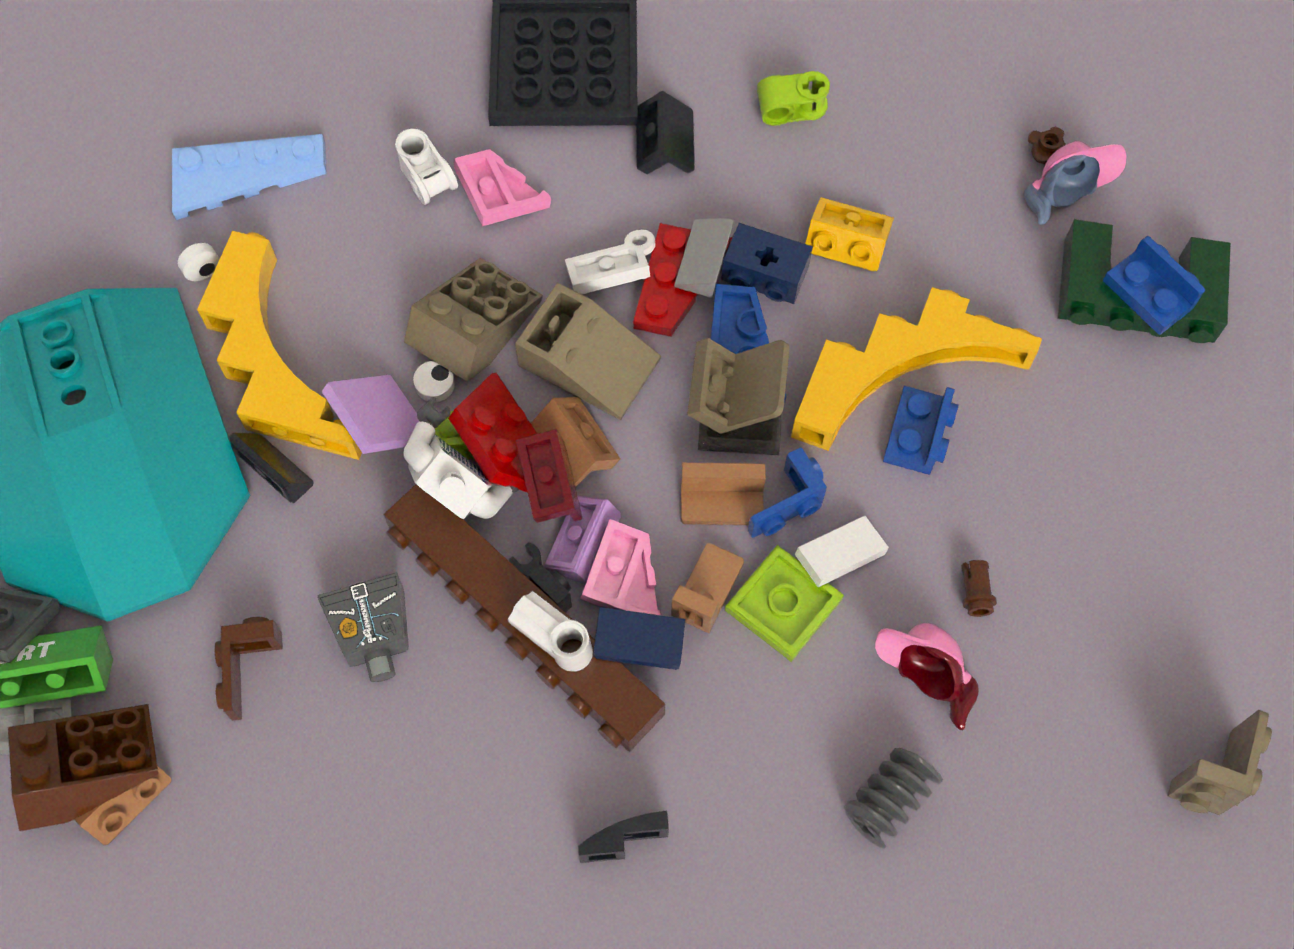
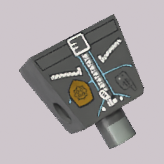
(369, 623)

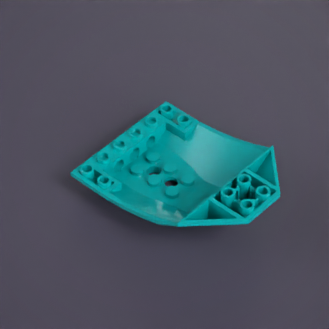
(132, 483)

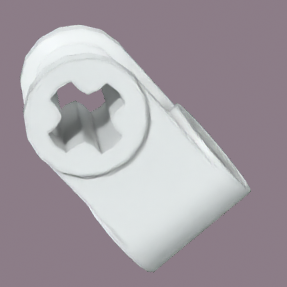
(425, 171)

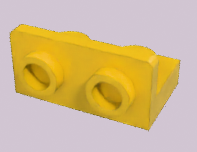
(848, 234)

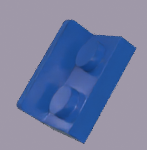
(1155, 285)
(919, 429)

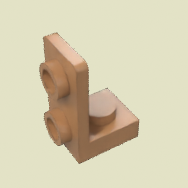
(707, 587)

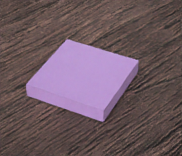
(373, 412)

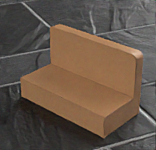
(584, 440)
(721, 492)

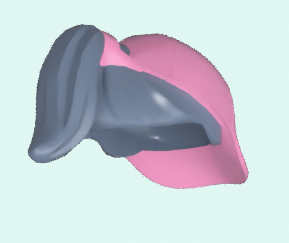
(1073, 173)

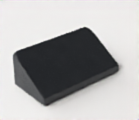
(271, 465)

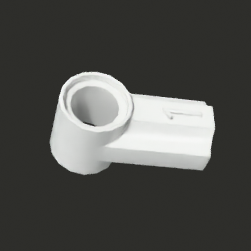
(550, 630)

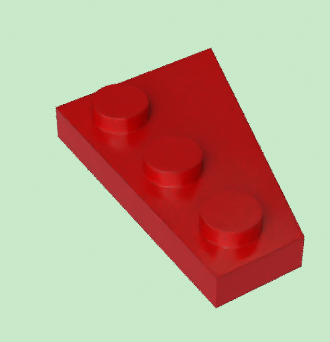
(660, 303)

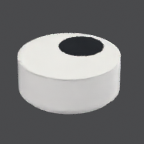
(198, 261)
(433, 381)

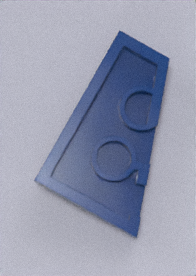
(738, 319)

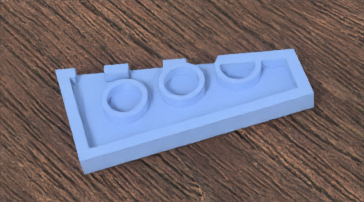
(227, 170)

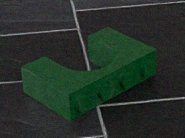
(1090, 301)

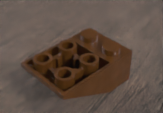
(78, 763)

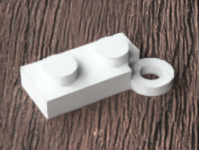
(611, 265)

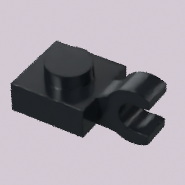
(551, 584)

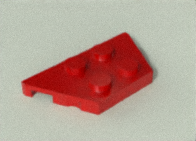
(489, 427)

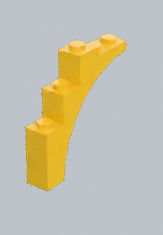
(897, 347)

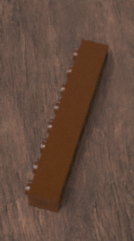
(493, 587)

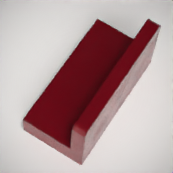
(548, 476)

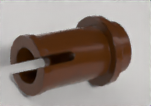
(977, 587)

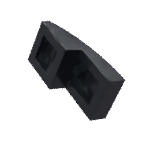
(609, 842)

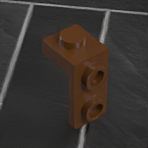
(252, 636)

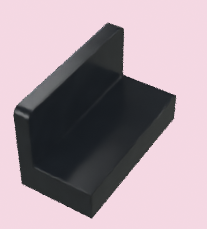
(664, 134)

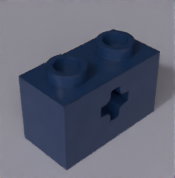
(766, 262)

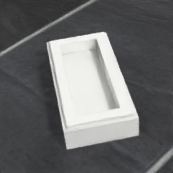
(841, 551)

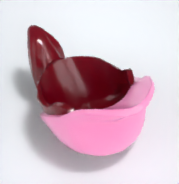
(934, 664)

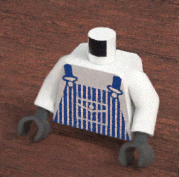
(449, 474)

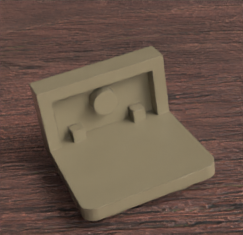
(737, 388)
(1217, 787)

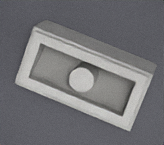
(704, 255)

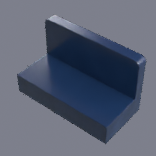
(639, 638)

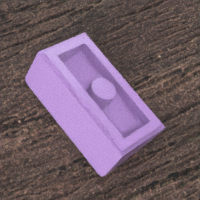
(579, 540)

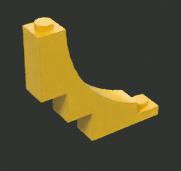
(275, 398)

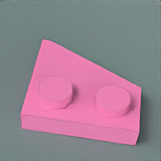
(497, 189)
(622, 571)

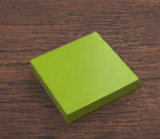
(783, 603)

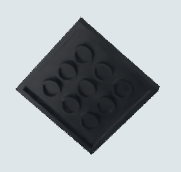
(563, 63)

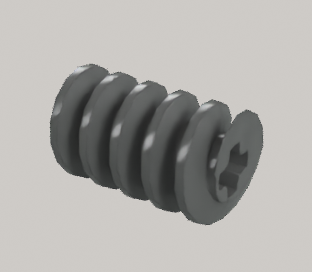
(889, 793)

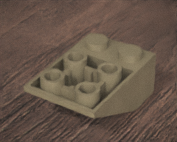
(470, 318)
(585, 352)

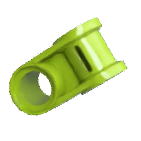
(790, 99)

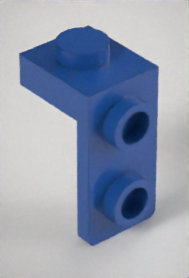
(807, 479)

